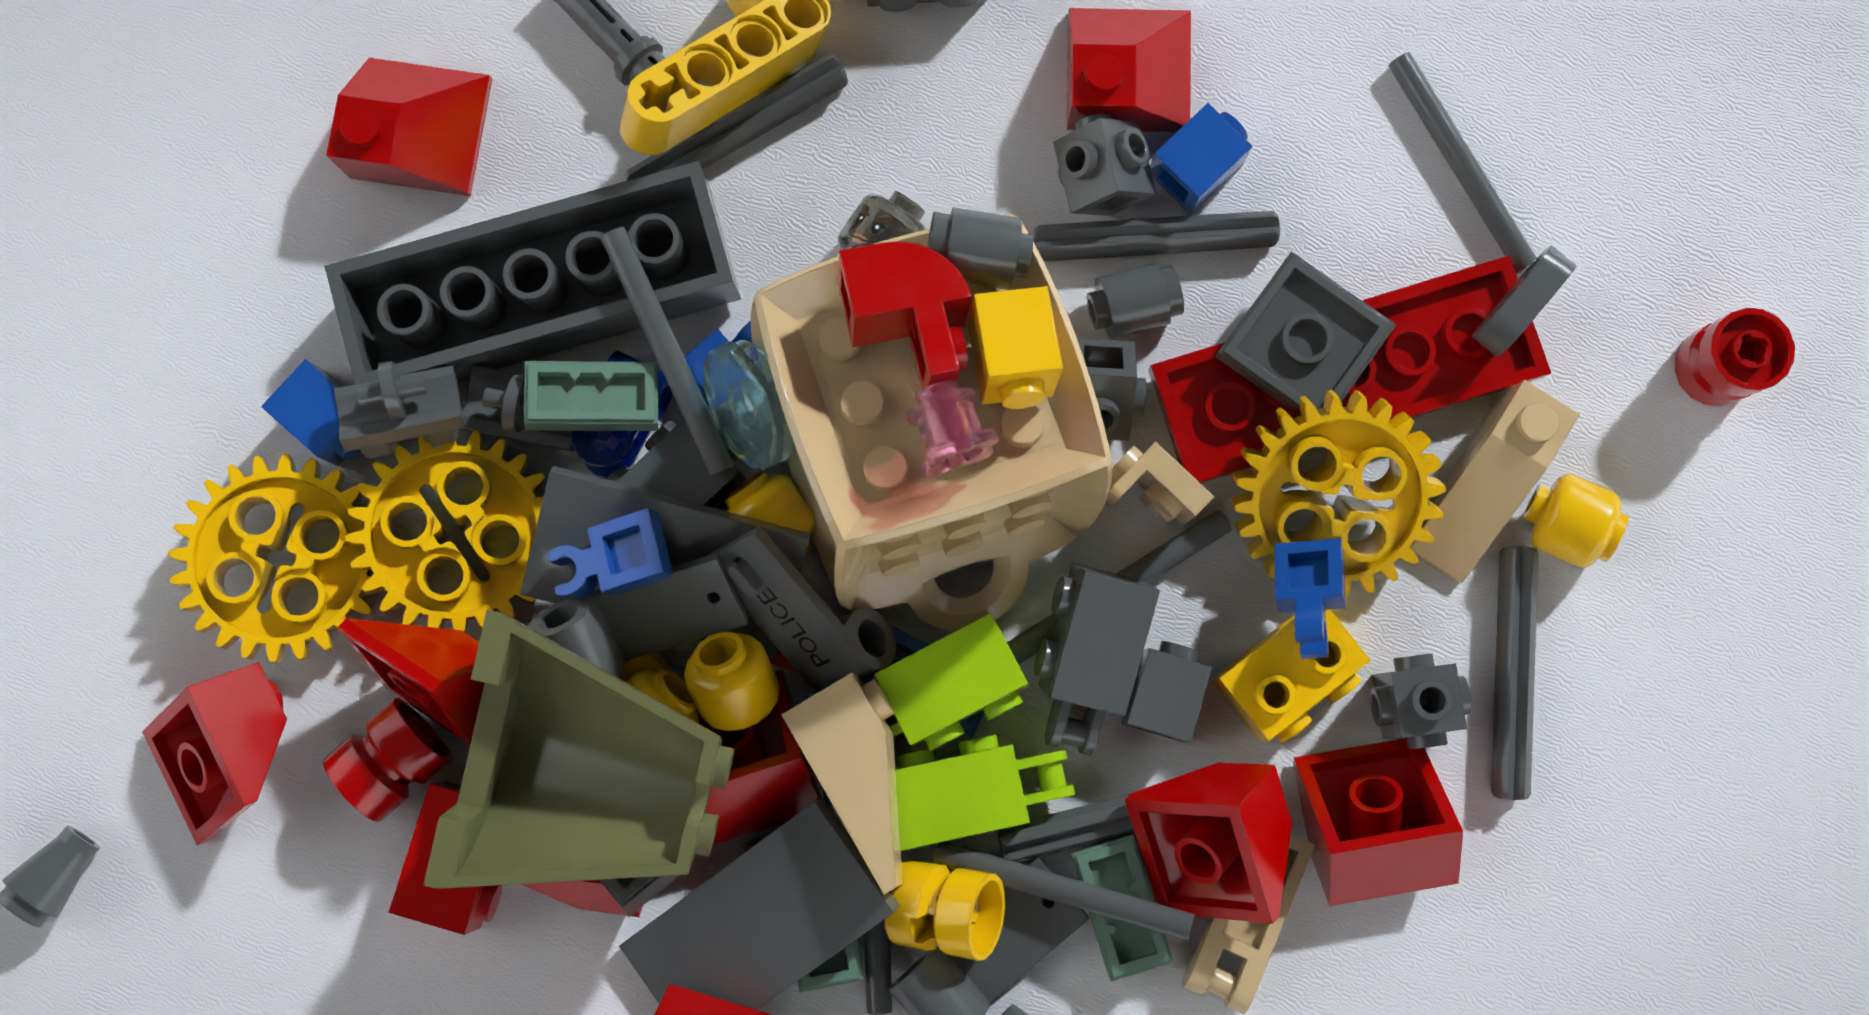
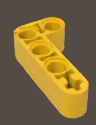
(669, 106)

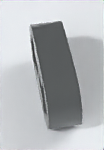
(1524, 301)

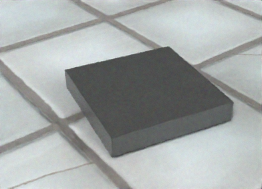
(1304, 337)

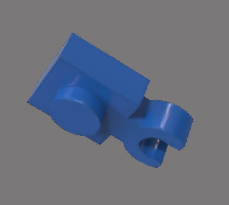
(621, 556)

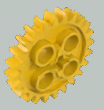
(1351, 441)
(222, 541)
(405, 565)

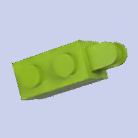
(952, 682)
(970, 790)

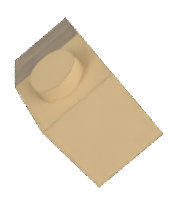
(1494, 477)
(854, 761)

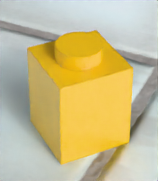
(1015, 347)

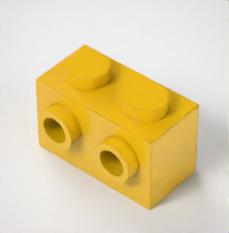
(1276, 688)

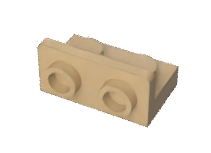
(1167, 485)

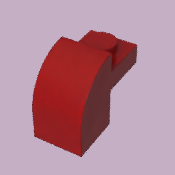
(904, 293)

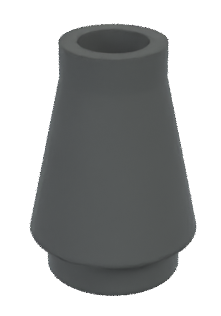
(48, 878)

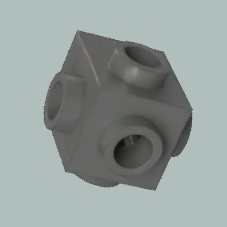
(1104, 165)
(1115, 383)
(1397, 703)

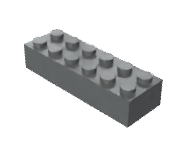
(532, 279)

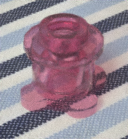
(950, 427)

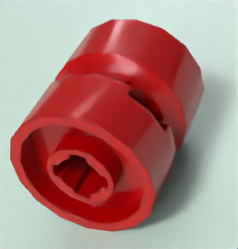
(1735, 357)
(377, 768)

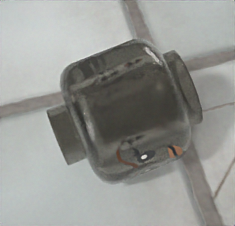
(881, 220)

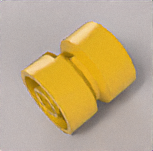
(947, 910)

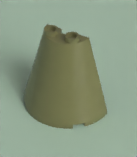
(573, 774)

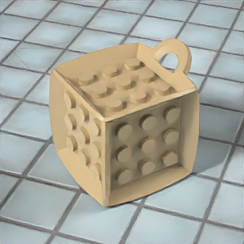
(859, 460)

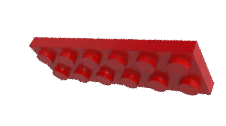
(1418, 370)

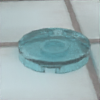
(747, 404)

